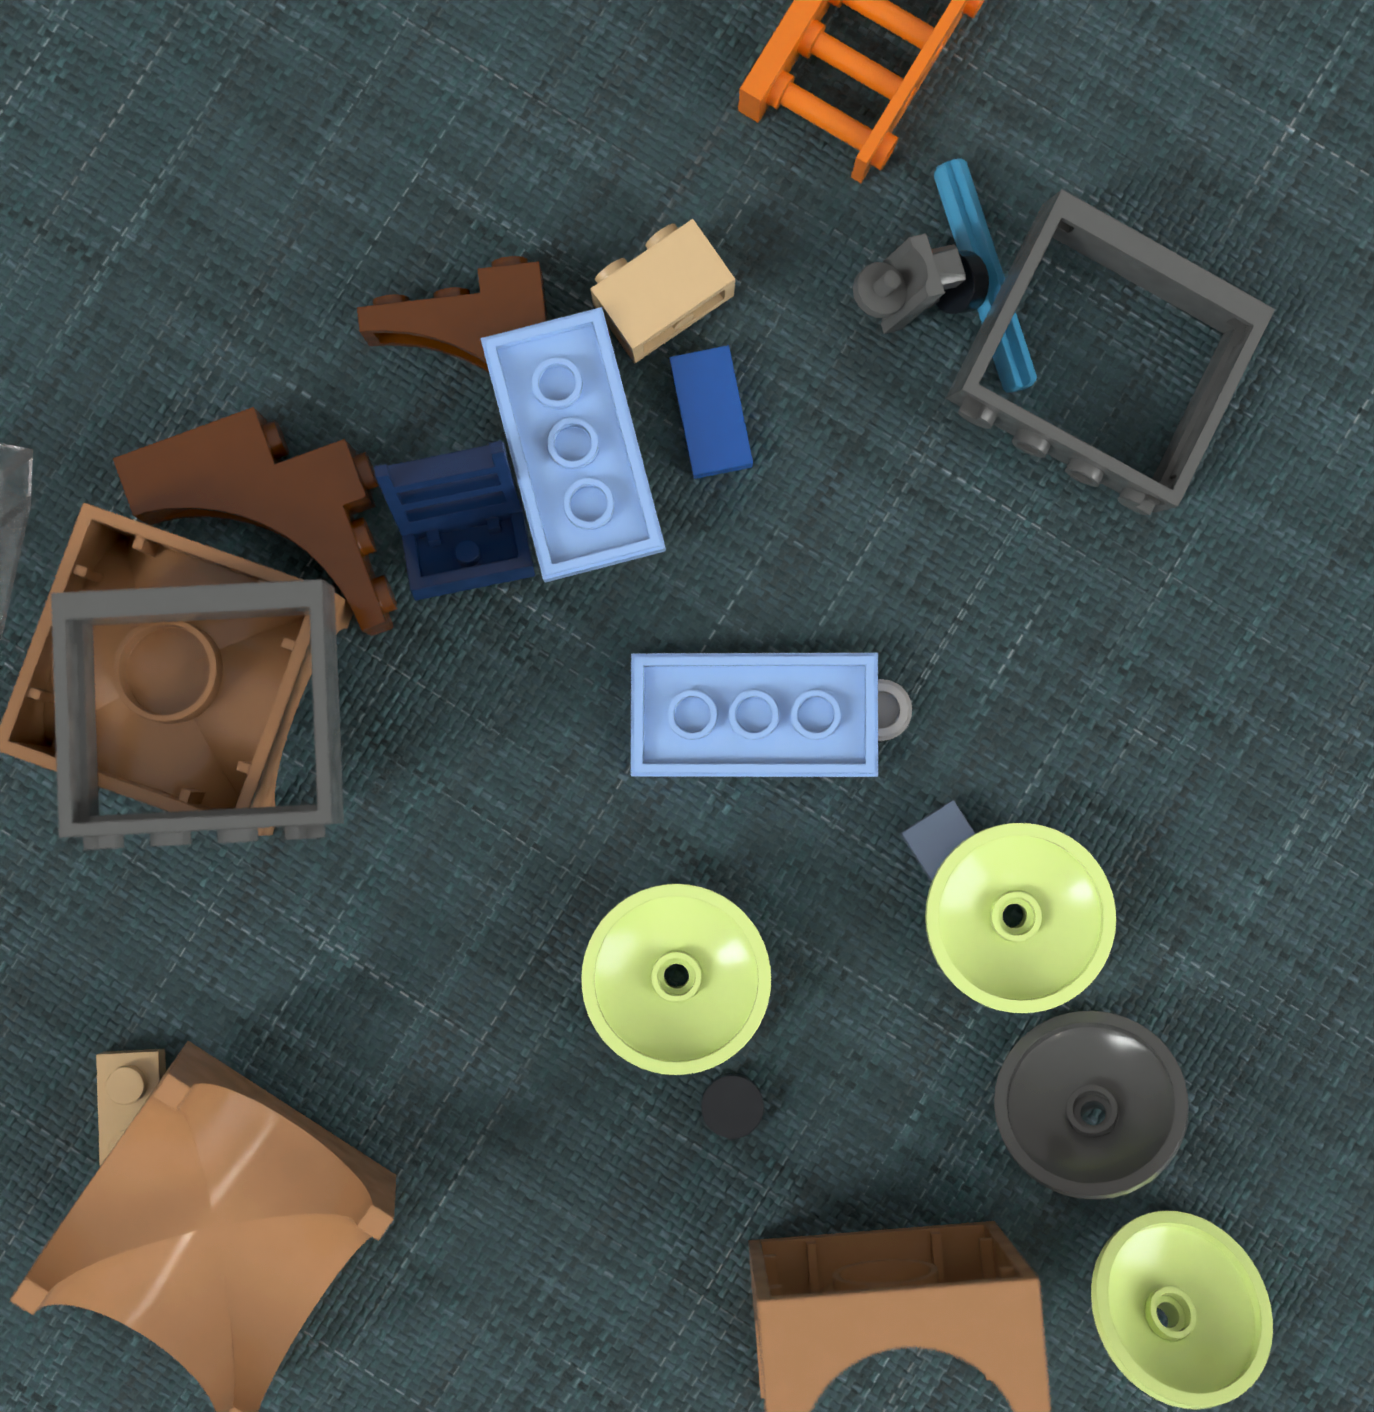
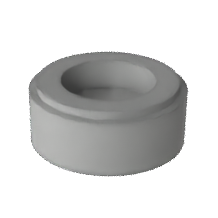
(893, 710)

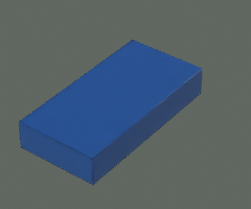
(711, 412)

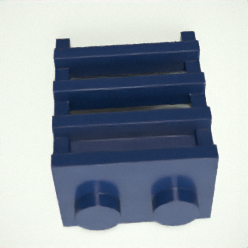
(458, 520)

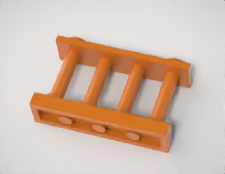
(804, 35)

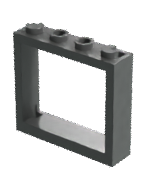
(1161, 273)
(75, 708)

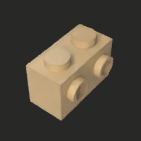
(662, 289)

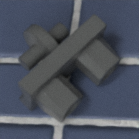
(907, 282)

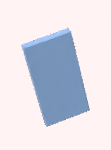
(573, 444)
(754, 714)

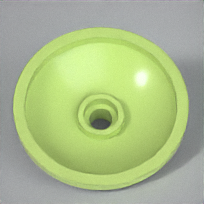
(1064, 922)
(668, 1025)
(1212, 1302)

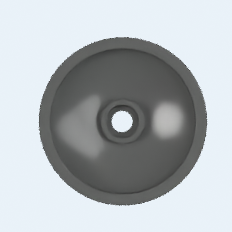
(1083, 1065)

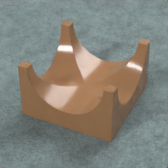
(181, 706)
(214, 1227)
(867, 1292)

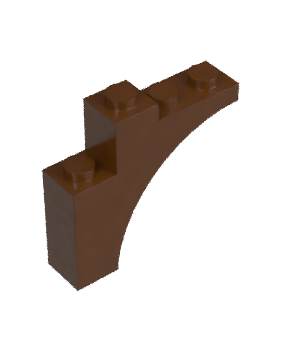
(455, 319)
(238, 475)

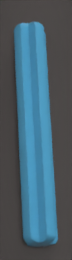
(972, 234)

